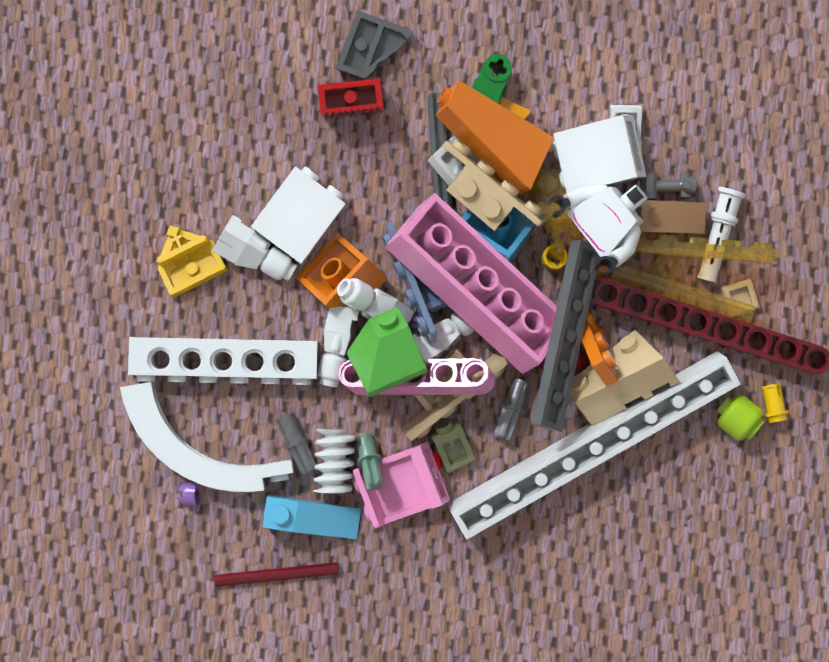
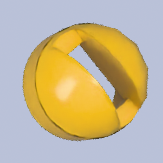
(548, 264)

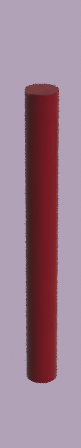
(276, 574)

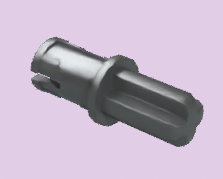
(512, 409)
(296, 443)

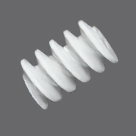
(334, 461)

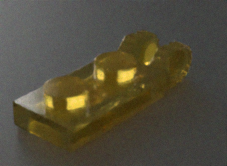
(544, 187)

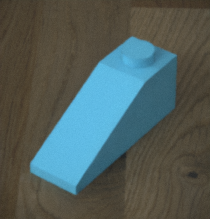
(311, 517)

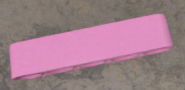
(431, 383)

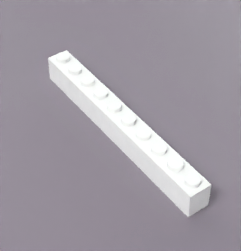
(591, 446)

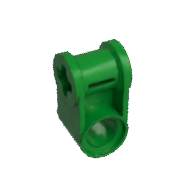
(488, 84)

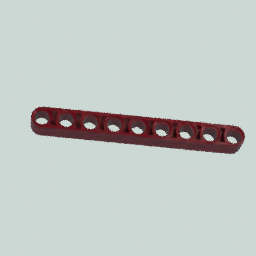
(712, 321)

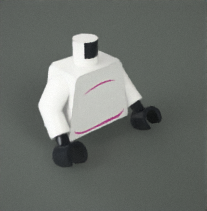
(605, 220)

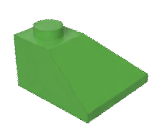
(385, 353)

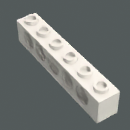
(143, 351)

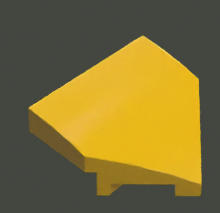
(188, 261)

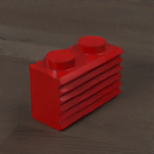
(350, 98)

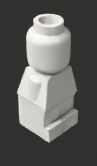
(250, 249)
(369, 300)
(447, 336)
(337, 341)

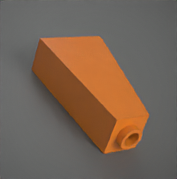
(494, 135)

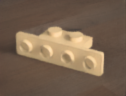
(484, 193)
(444, 405)

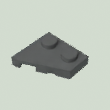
(370, 45)

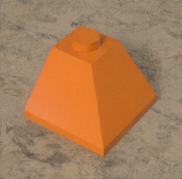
(333, 264)

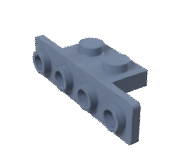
(418, 293)

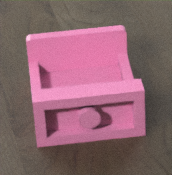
(409, 486)

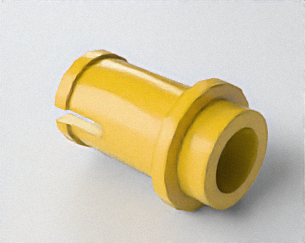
(774, 403)

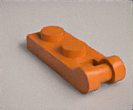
(596, 346)

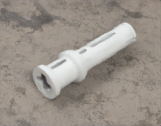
(710, 271)

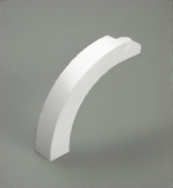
(162, 440)

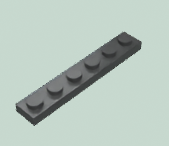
(566, 337)

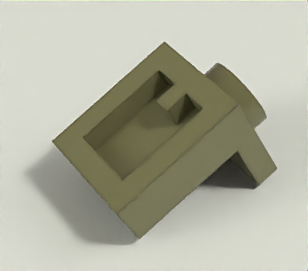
(452, 444)

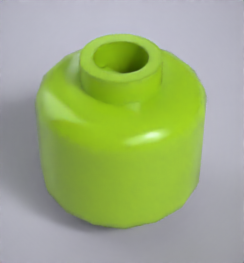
(740, 417)

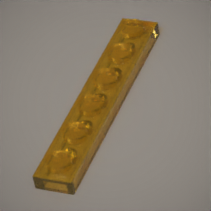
(700, 248)

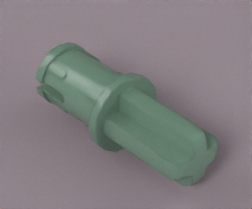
(369, 461)

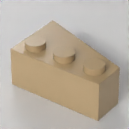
(638, 373)

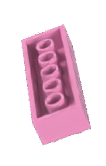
(476, 282)

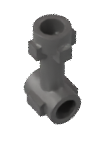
(652, 186)

